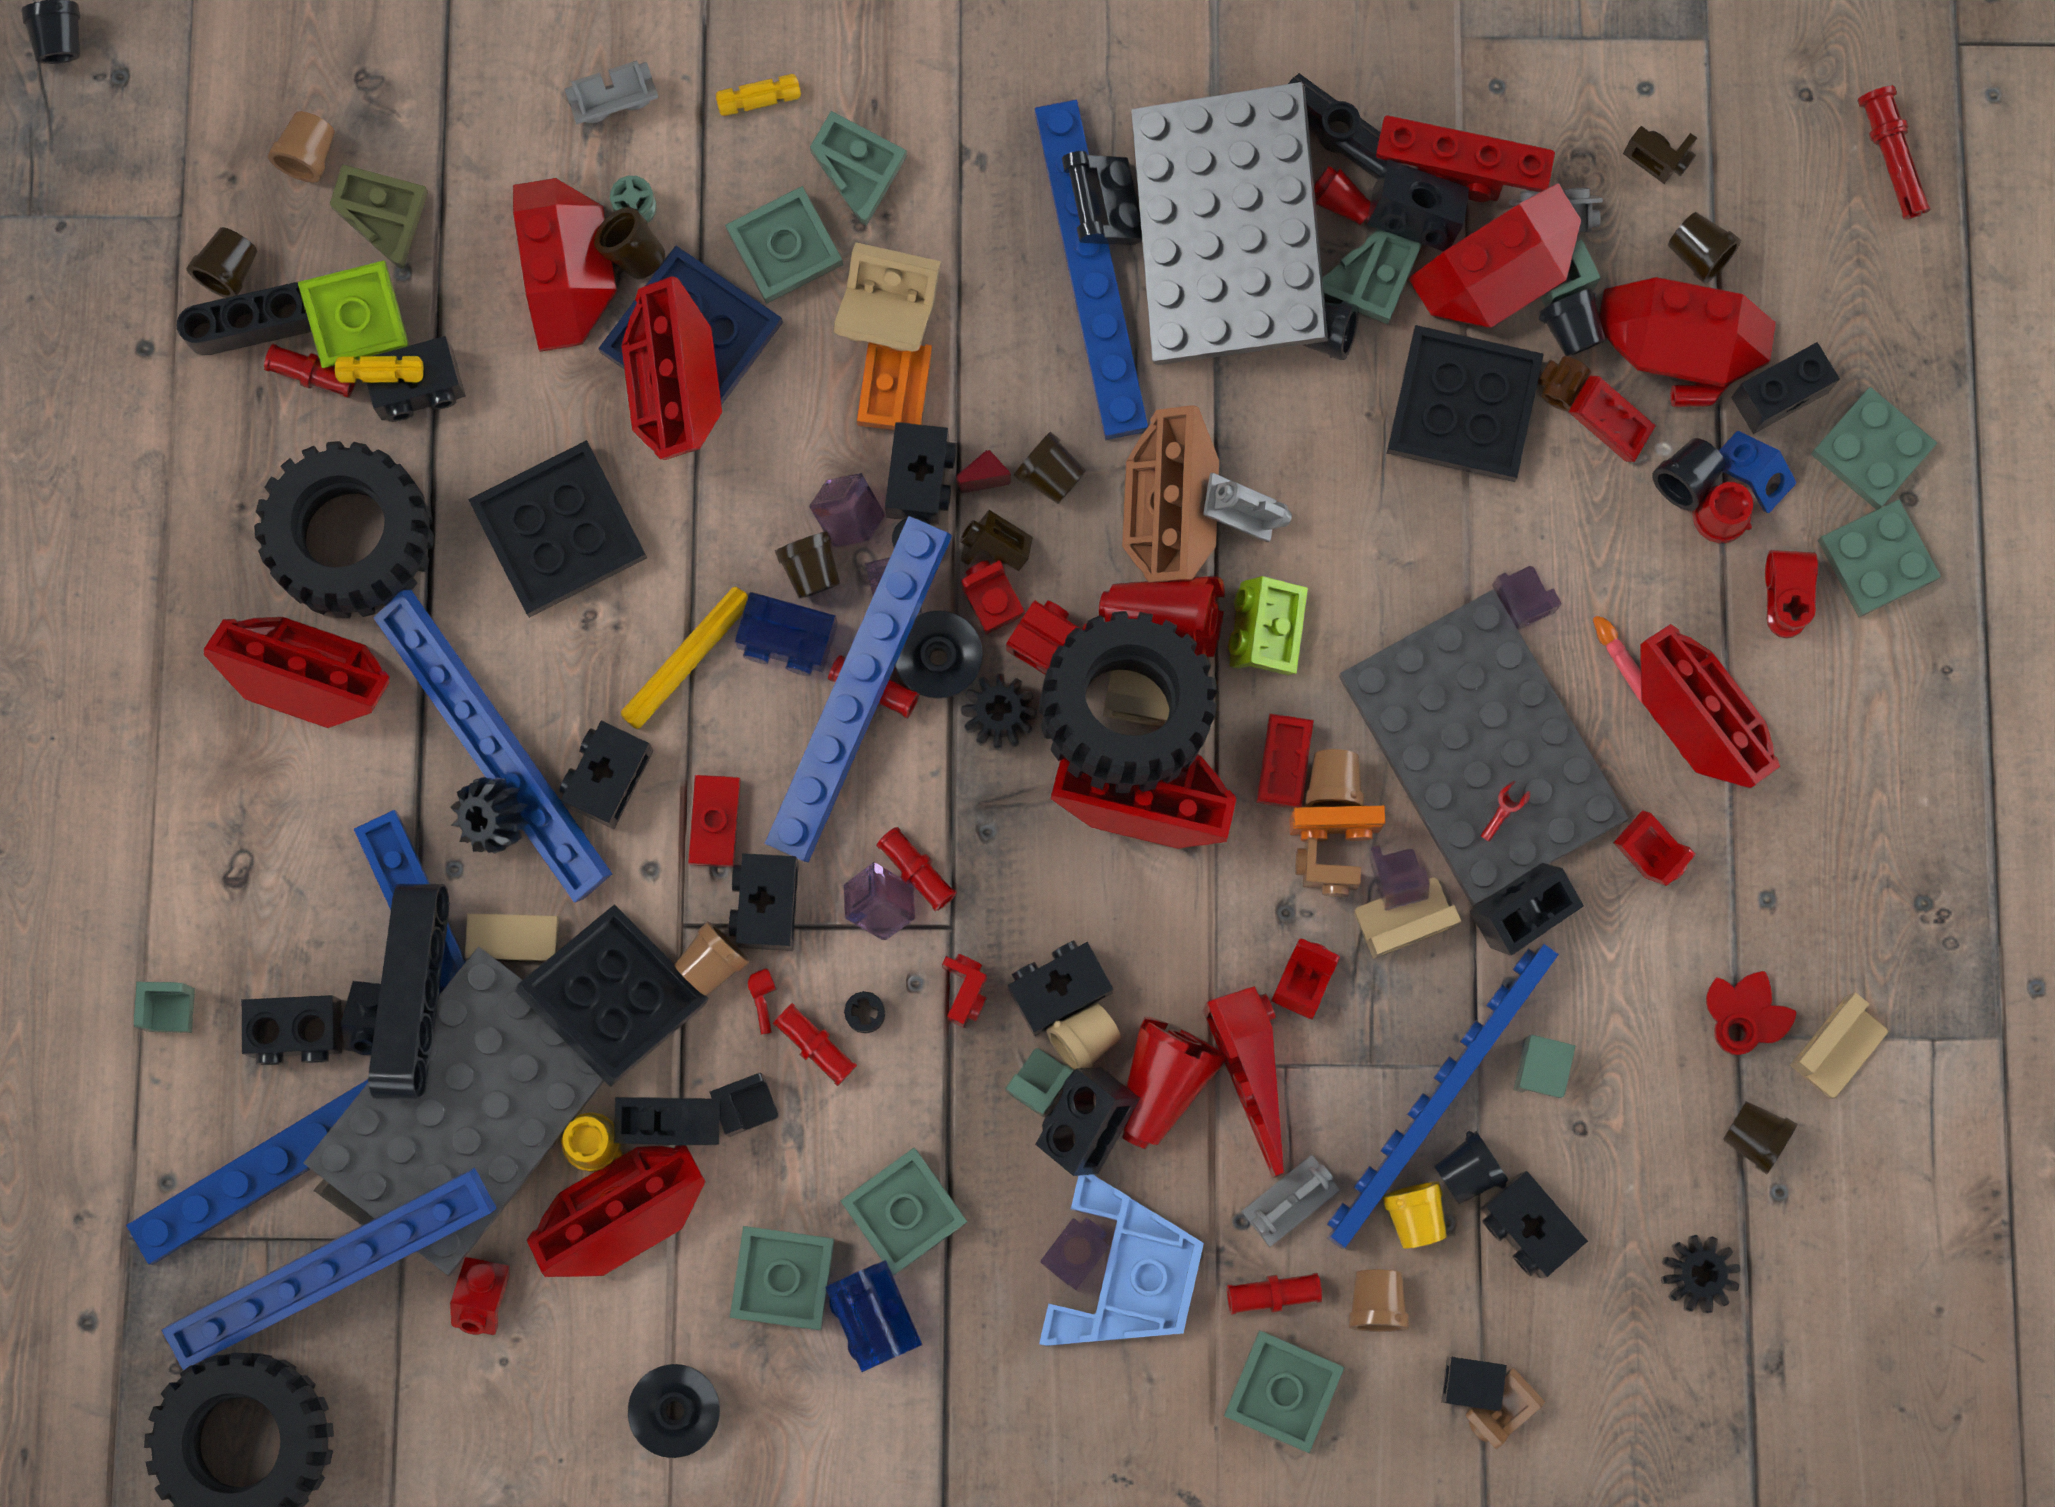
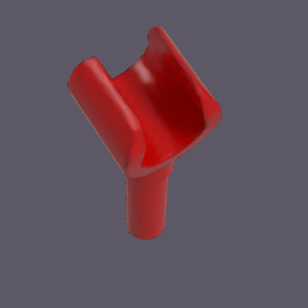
(1503, 811)
(760, 984)

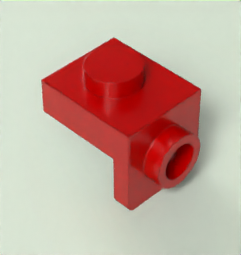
(1653, 850)
(1305, 978)
(969, 1000)
(478, 1296)

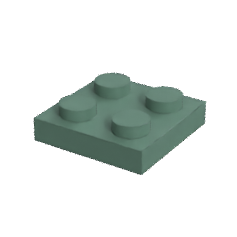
(784, 244)
(1874, 448)
(1879, 558)
(903, 1211)
(782, 1278)
(1284, 1391)

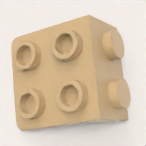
(887, 298)

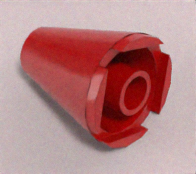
(1184, 603)
(1167, 1076)

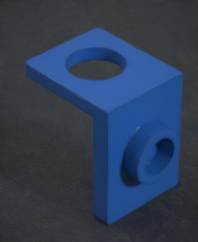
(1754, 465)

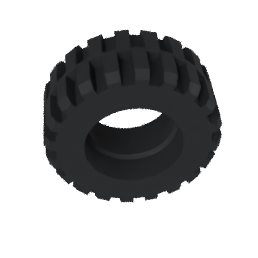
(307, 488)
(1139, 648)
(201, 1388)

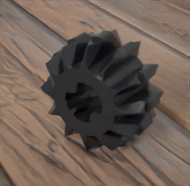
(986, 702)
(489, 815)
(1695, 1257)

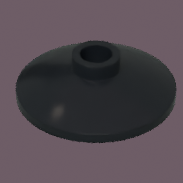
(944, 633)
(649, 1413)

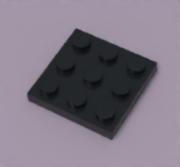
(1465, 403)
(557, 529)
(611, 995)

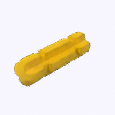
(758, 94)
(379, 369)

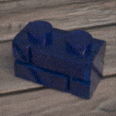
(785, 634)
(873, 1316)

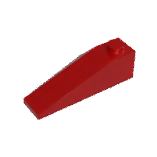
(1245, 1037)

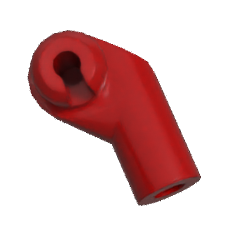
(1695, 395)

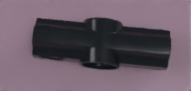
(1357, 144)

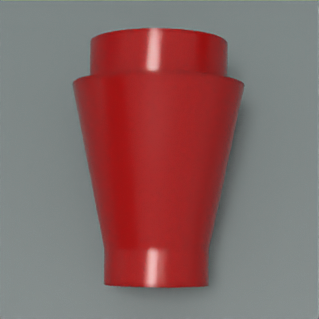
(1340, 195)

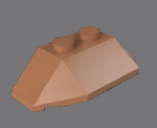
(1168, 496)

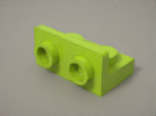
(1268, 625)

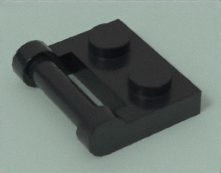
(1104, 198)

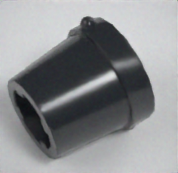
(53, 30)
(1574, 322)
(1341, 330)
(1689, 474)
(1471, 1169)

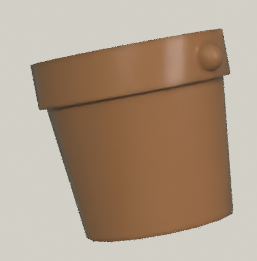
(303, 147)
(1335, 780)
(710, 959)
(1378, 1302)

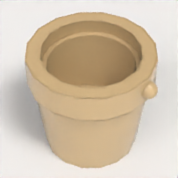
(1084, 1036)

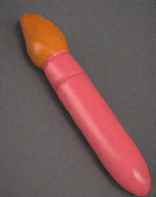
(1608, 637)

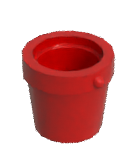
(1724, 513)

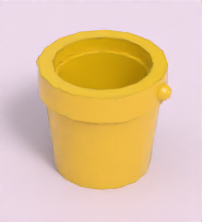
(590, 1142)
(1417, 1214)

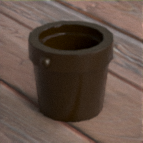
(629, 243)
(1703, 246)
(223, 263)
(1050, 469)
(809, 564)
(1759, 1135)

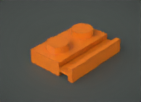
(893, 386)
(1353, 821)

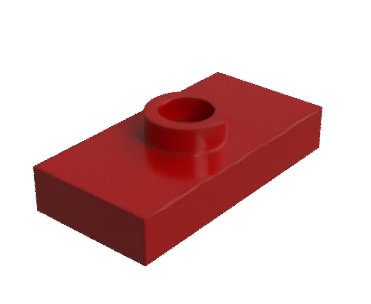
(1612, 418)
(1285, 761)
(714, 821)

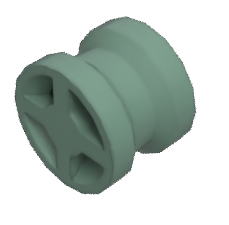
(630, 191)

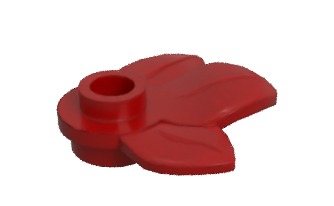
(1751, 1009)

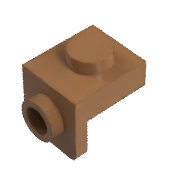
(1333, 879)
(1518, 1405)

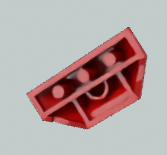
(1503, 262)
(561, 268)
(1687, 330)
(670, 370)
(297, 669)
(1704, 710)
(1178, 814)
(617, 1212)

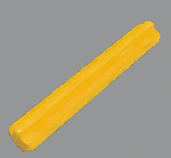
(685, 658)

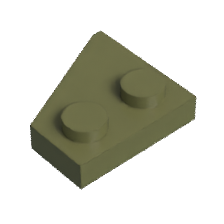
(380, 209)

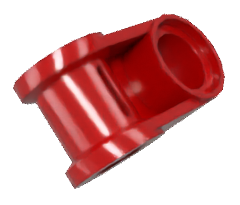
(1792, 584)

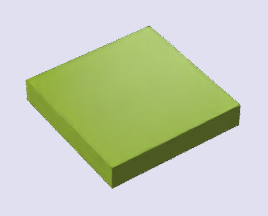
(353, 313)

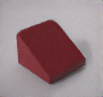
(983, 474)

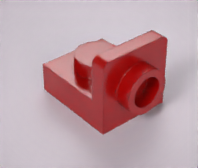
(991, 596)

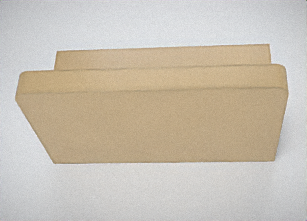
(1135, 699)
(1406, 924)
(1840, 1046)

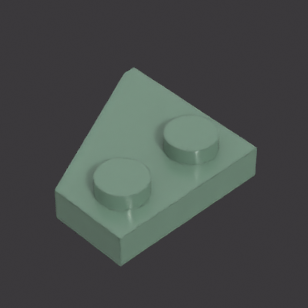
(857, 163)
(1373, 275)

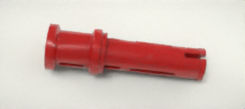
(1889, 133)

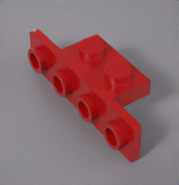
(1466, 157)

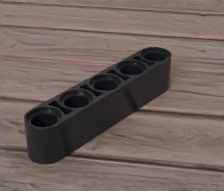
(263, 328)
(409, 991)

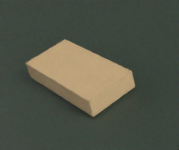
(512, 936)

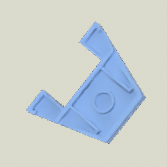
(1145, 1277)

